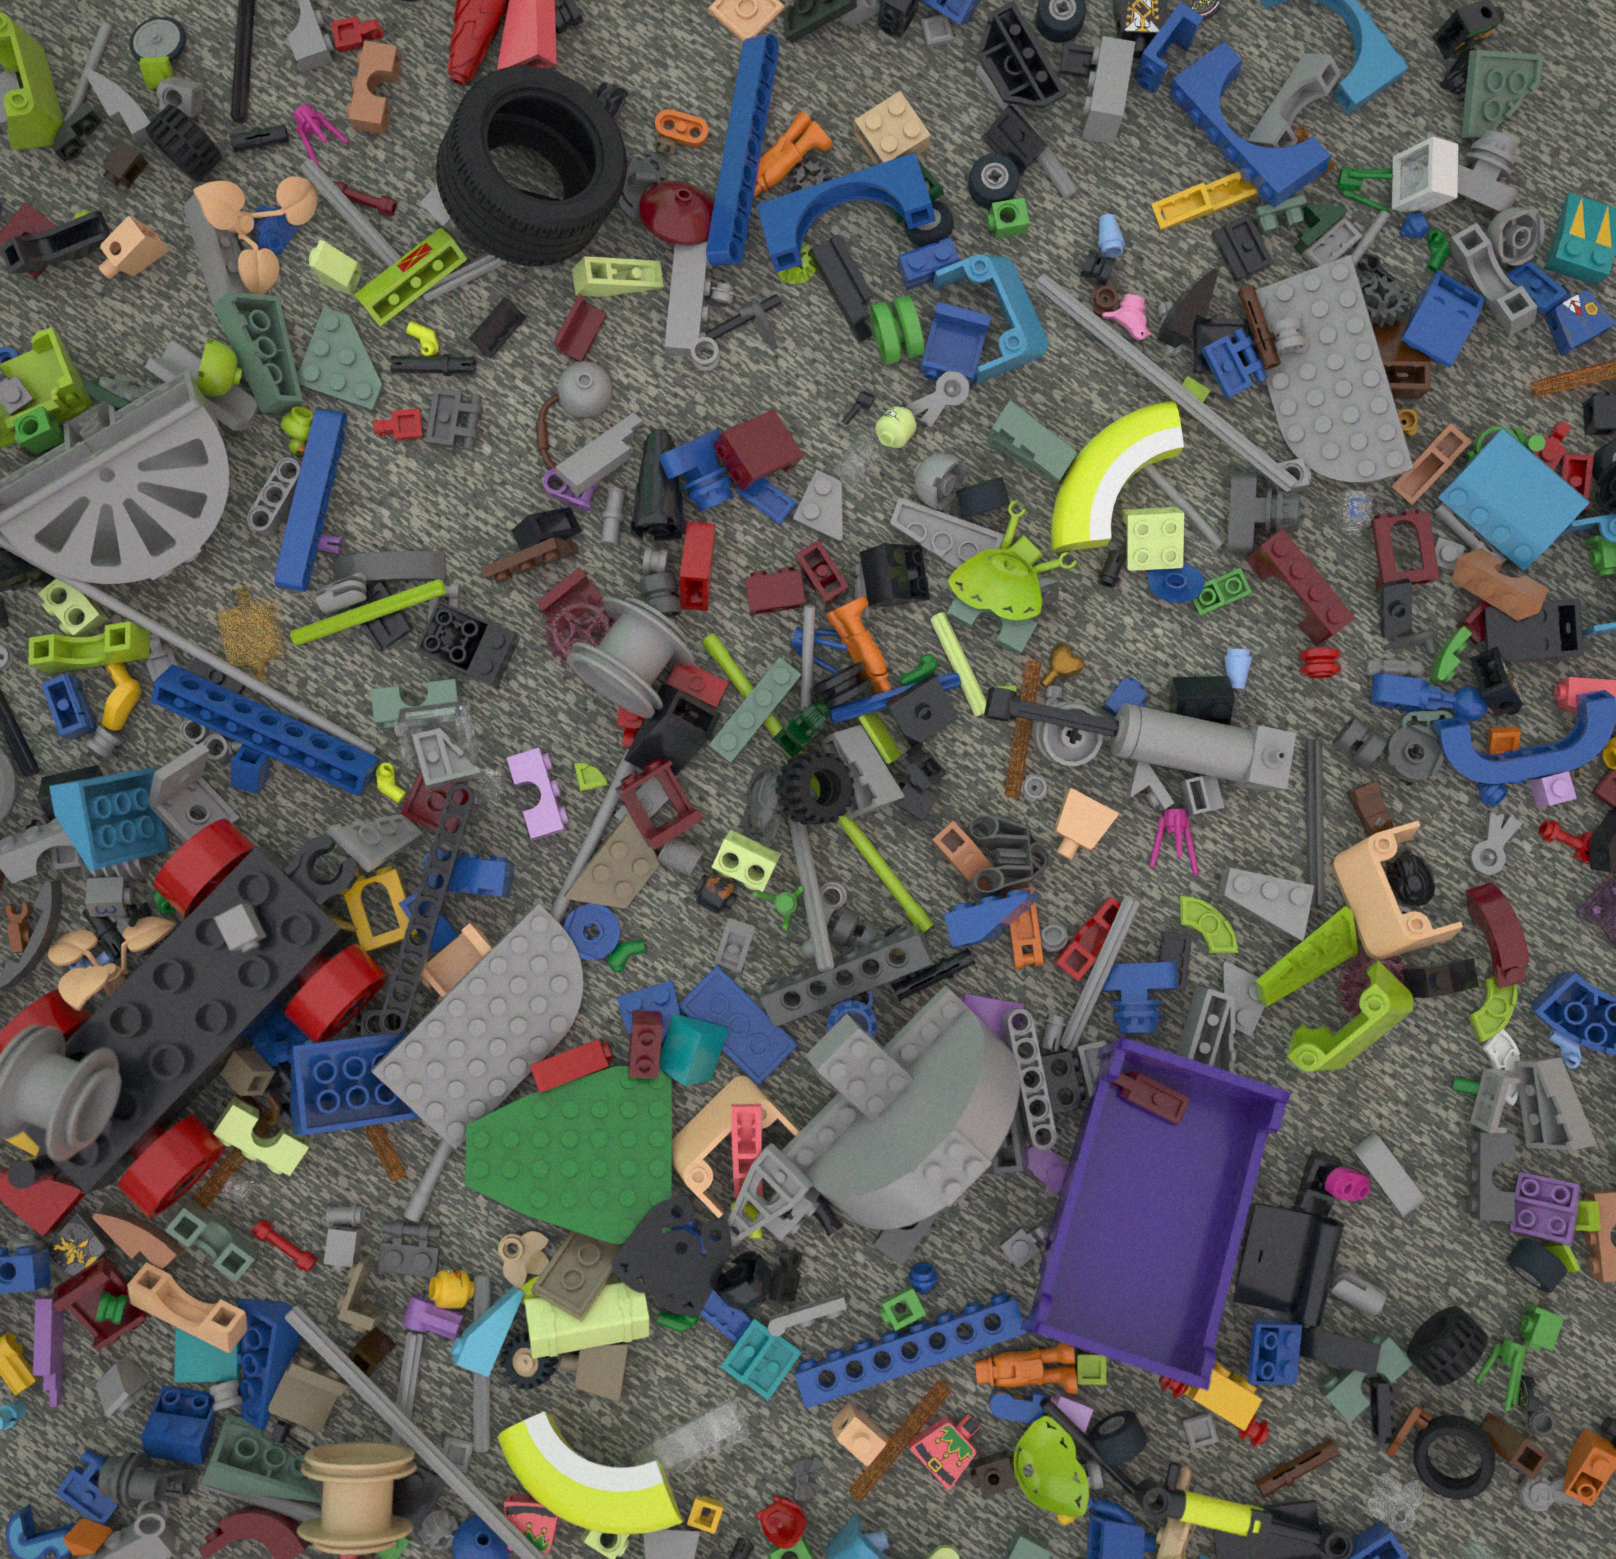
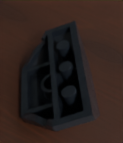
(1017, 60)

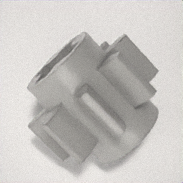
(438, 1529)

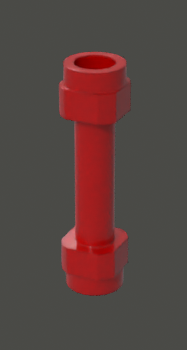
(264, 1231)

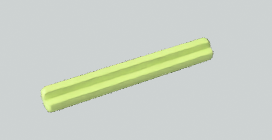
(959, 663)

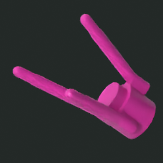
(310, 122)
(1176, 823)

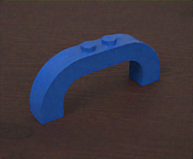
(1585, 741)

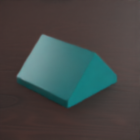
(691, 1049)

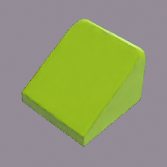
(1565, 1254)

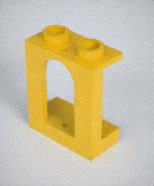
(392, 881)

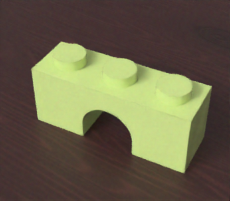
(279, 1152)

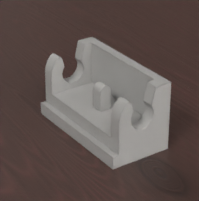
(1491, 1099)

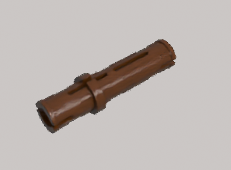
(1262, 336)
(1296, 1468)

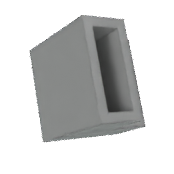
(1201, 795)

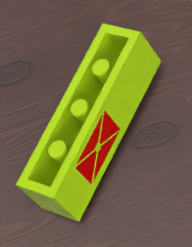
(410, 276)

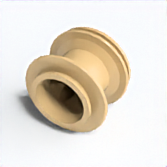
(357, 1496)

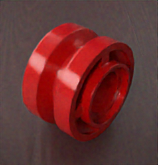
(1320, 662)

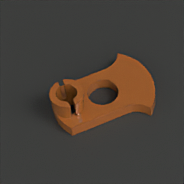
(1412, 1418)

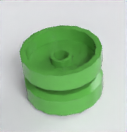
(897, 329)

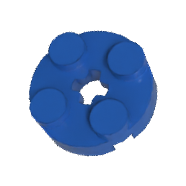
(606, 923)
(268, 1038)

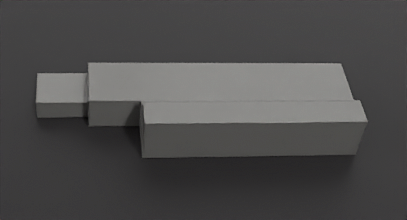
(599, 456)

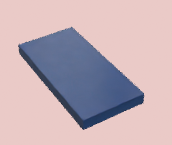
(751, 1035)

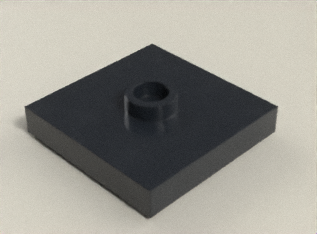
(922, 710)

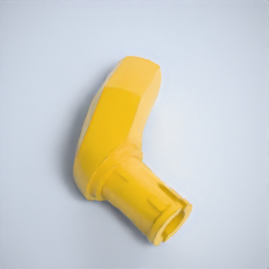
(122, 698)

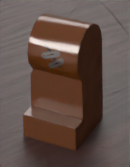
(1370, 808)

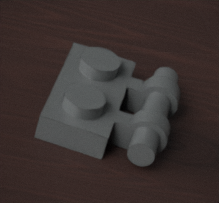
(445, 418)
(409, 1258)

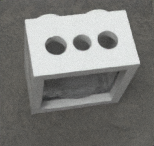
(1425, 176)

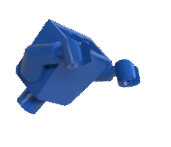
(1115, 1532)

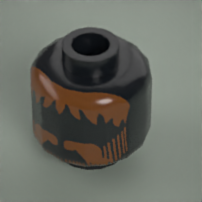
(715, 892)

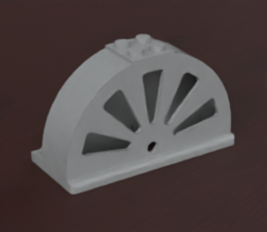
(124, 489)
(909, 1115)

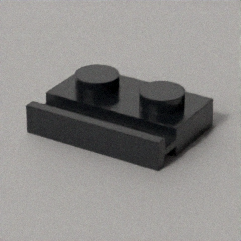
(1015, 139)
(1242, 248)
(387, 628)
(922, 767)
(416, 1495)

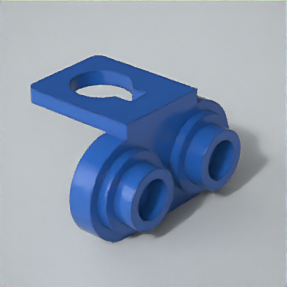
(273, 230)

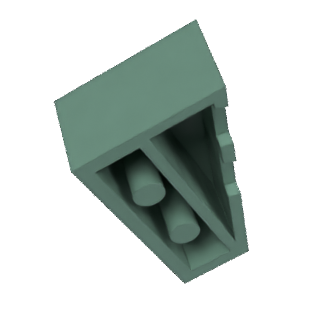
(1031, 444)

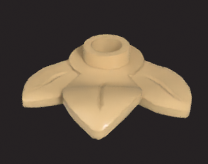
(527, 1259)

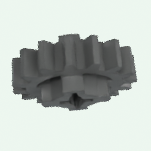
(1384, 300)

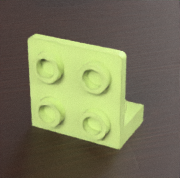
(1154, 538)

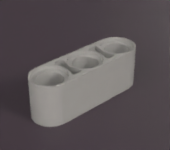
(263, 504)
(1389, 1175)

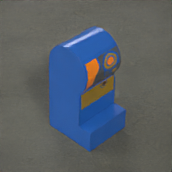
(1016, 1407)

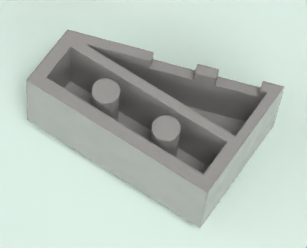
(1108, 89)
(872, 779)
(1270, 899)
(1209, 1029)
(1550, 1106)

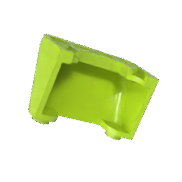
(34, 110)
(49, 378)
(1382, 1008)

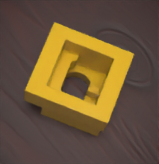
(702, 1522)

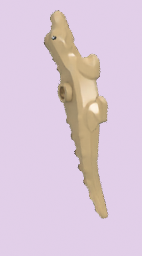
(1176, 1534)

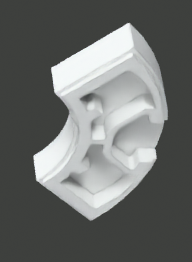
(1502, 1054)

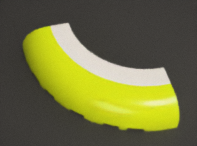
(1103, 467)
(584, 1492)

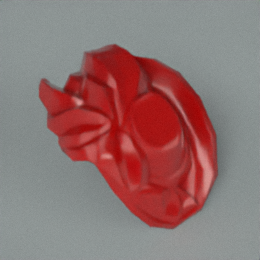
(782, 1522)

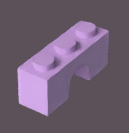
(547, 816)

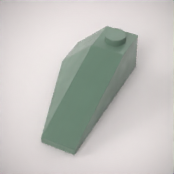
(255, 1465)

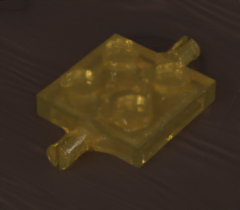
(250, 634)

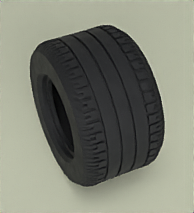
(559, 122)

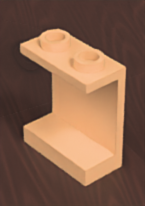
(455, 960)

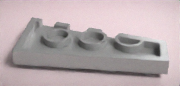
(943, 534)

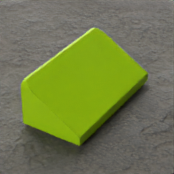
(880, 737)

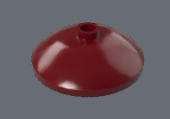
(677, 212)

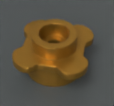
(1411, 420)

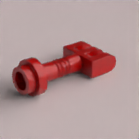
(1551, 831)

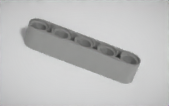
(1038, 1088)

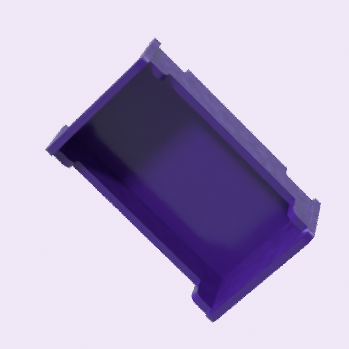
(1154, 1215)

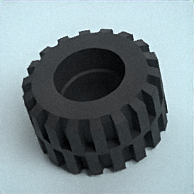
(183, 142)
(834, 788)
(1447, 1346)

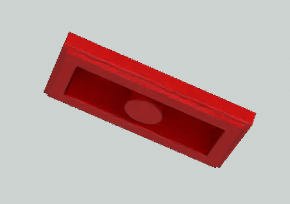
(1578, 473)

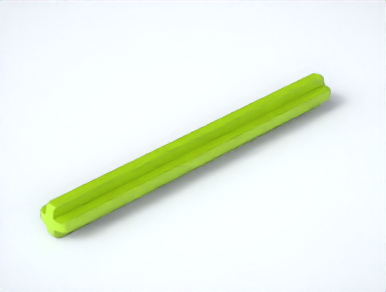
(368, 612)

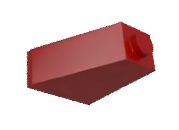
(697, 566)
(571, 1064)
(42, 1204)

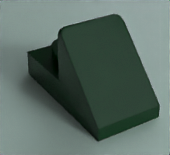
(1320, 220)

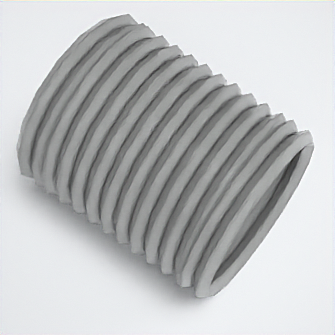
(680, 855)

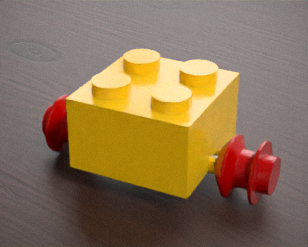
(1229, 1398)

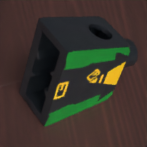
(1478, 21)

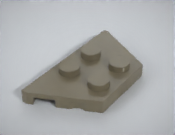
(616, 869)

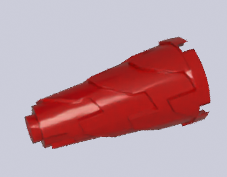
(471, 36)

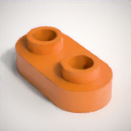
(683, 126)

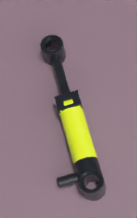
(1243, 1519)

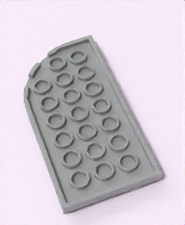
(1335, 389)
(489, 1028)

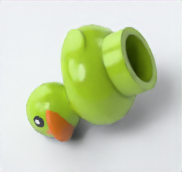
(298, 426)

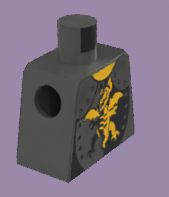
(79, 1244)

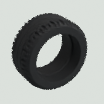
(1447, 1486)

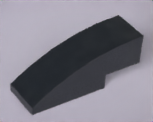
(1188, 311)
(1312, 1193)
(1339, 1350)

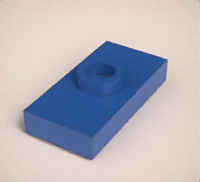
(768, 500)
(726, 1319)

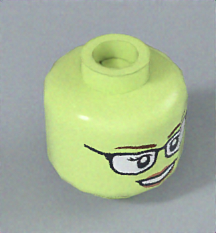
(896, 427)

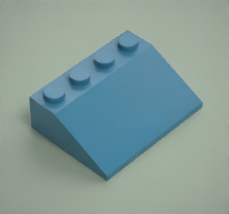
(1513, 499)
(110, 817)

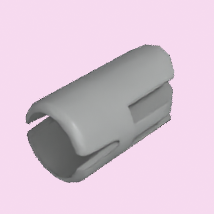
(342, 593)
(1357, 1291)

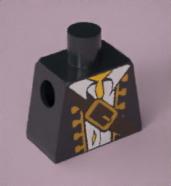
(1139, 21)
(1500, 695)

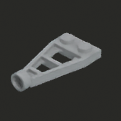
(783, 1177)

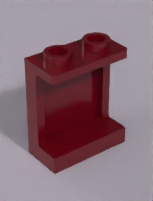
(757, 449)
(82, 1297)

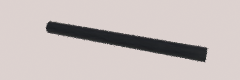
(1086, 1443)

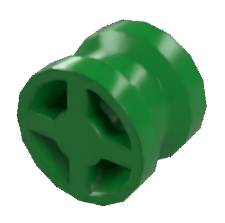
(111, 1308)

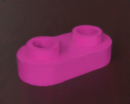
(1347, 1184)

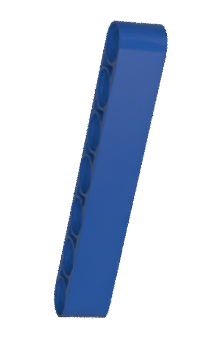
(310, 500)

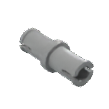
(612, 517)

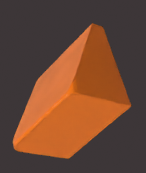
(86, 1537)

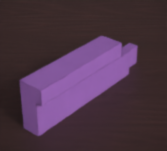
(49, 1347)

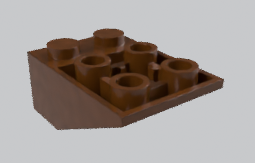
(1405, 367)

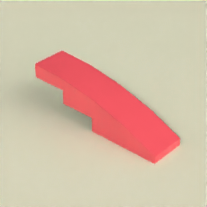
(745, 1142)

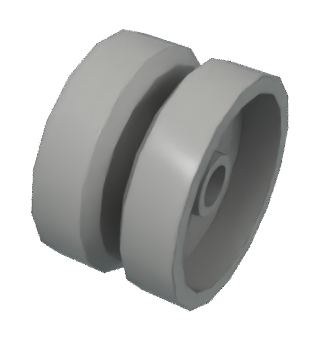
(1068, 750)

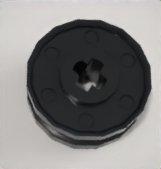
(842, 685)

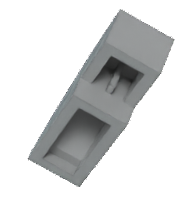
(119, 105)

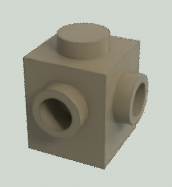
(247, 1073)

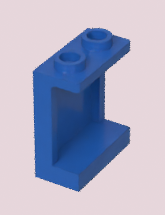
(1181, 30)
(954, 342)

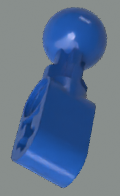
(1416, 695)

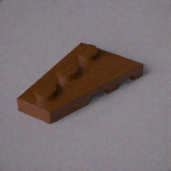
(529, 559)

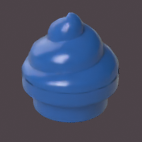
(1415, 226)
(1492, 793)
(922, 1277)

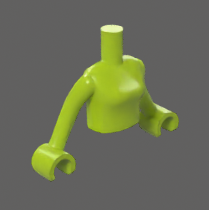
(1026, 549)

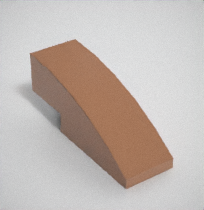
(1431, 463)
(139, 1238)

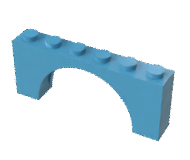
(1375, 60)

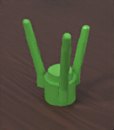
(785, 903)
(1511, 1355)

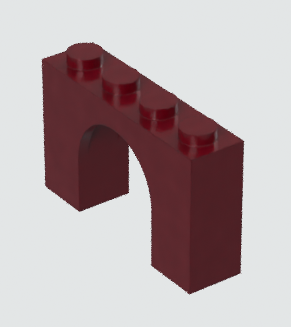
(1322, 606)

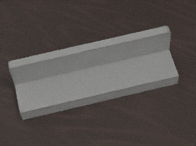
(216, 251)
(233, 409)

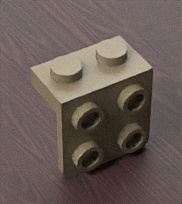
(358, 1313)
(307, 1393)

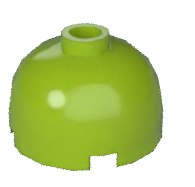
(218, 369)

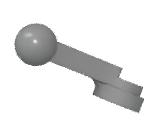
(828, 909)

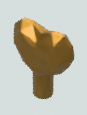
(1062, 664)

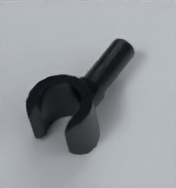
(1374, 265)
(863, 400)
(139, 913)
(281, 1435)

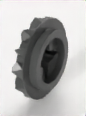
(813, 166)

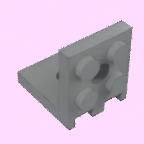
(181, 789)

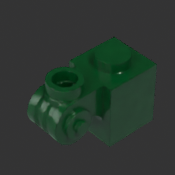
(802, 728)

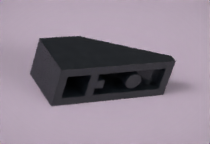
(1441, 978)

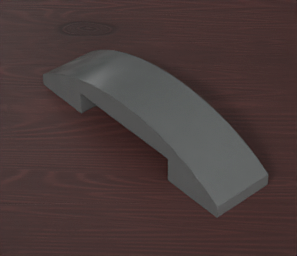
(392, 566)
(51, 903)

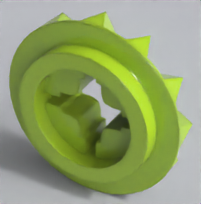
(795, 274)

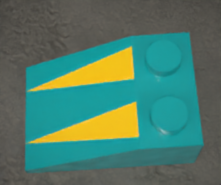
(1583, 240)

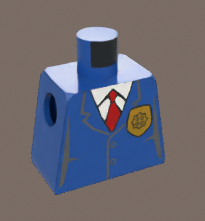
(1577, 321)

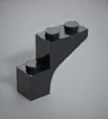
(61, 243)

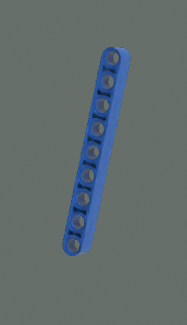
(742, 150)

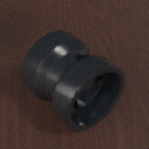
(567, 14)
(1097, 267)

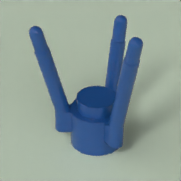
(798, 640)

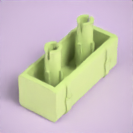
(614, 1317)

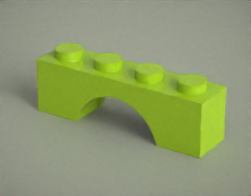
(63, 653)

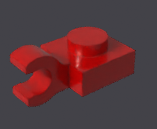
(350, 33)
(404, 424)
(1553, 451)
(631, 724)

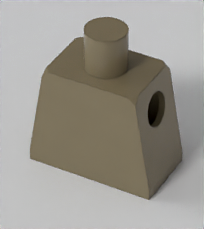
(599, 1369)

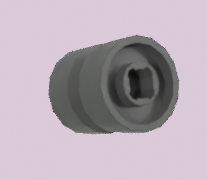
(660, 591)
(1369, 744)
(847, 925)

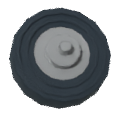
(932, 231)

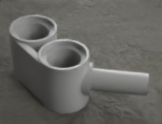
(209, 739)

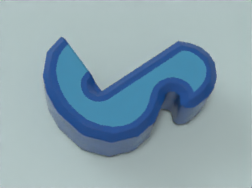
(27, 1544)

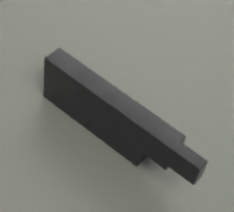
(844, 283)

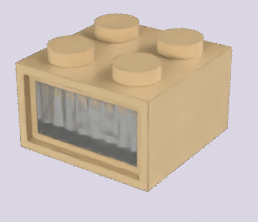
(891, 130)

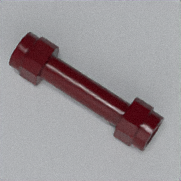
(384, 204)

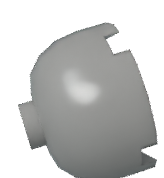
(1515, 235)
(585, 389)
(937, 478)

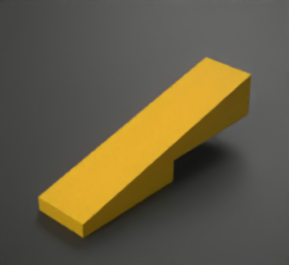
(1203, 200)

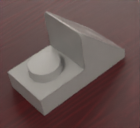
(1145, 778)
(734, 945)

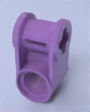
(566, 495)

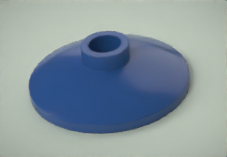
(1176, 584)
(466, 1544)

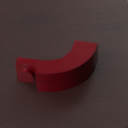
(1502, 931)
(256, 1523)

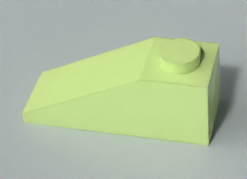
(615, 276)

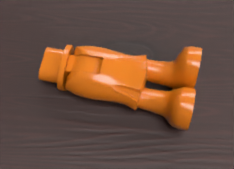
(785, 155)
(859, 642)
(1026, 1368)

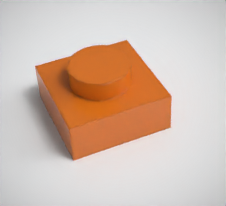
(1503, 739)

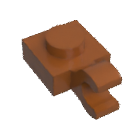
(18, 929)

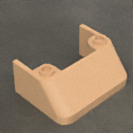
(1375, 910)
(711, 1127)

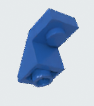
(444, 933)

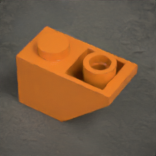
(1589, 1467)

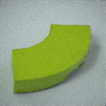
(1209, 923)
(1495, 1010)

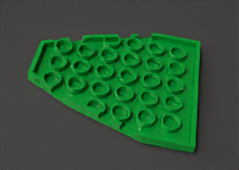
(579, 1153)

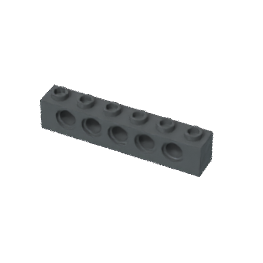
(811, 998)

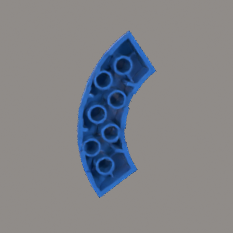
(1579, 1012)

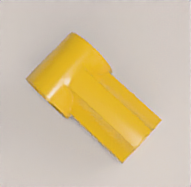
(13, 1365)

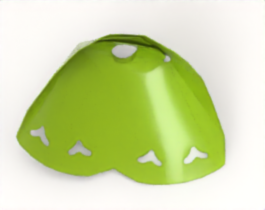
(998, 585)
(1052, 1469)

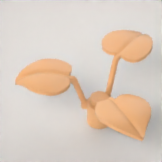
(221, 208)
(83, 983)

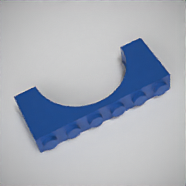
(1272, 171)
(893, 183)

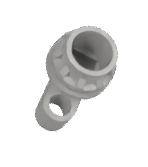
(1489, 158)

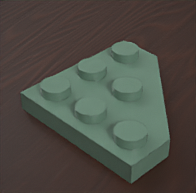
(1496, 87)
(339, 363)

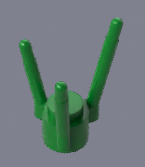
(1352, 179)

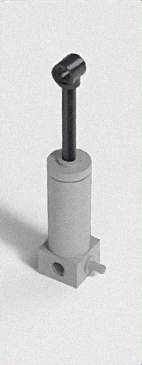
(1248, 757)

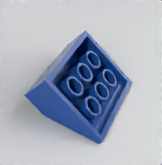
(337, 1088)

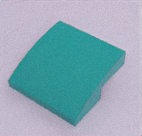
(761, 1359)
(202, 1361)

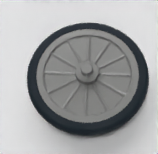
(158, 39)

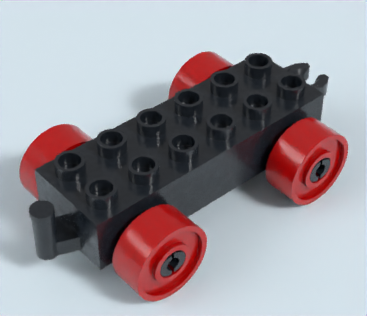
(199, 1004)

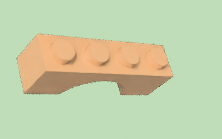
(163, 1298)

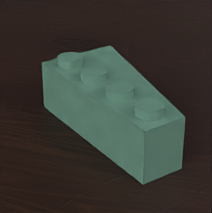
(263, 348)

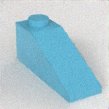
(484, 1337)

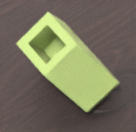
(335, 268)

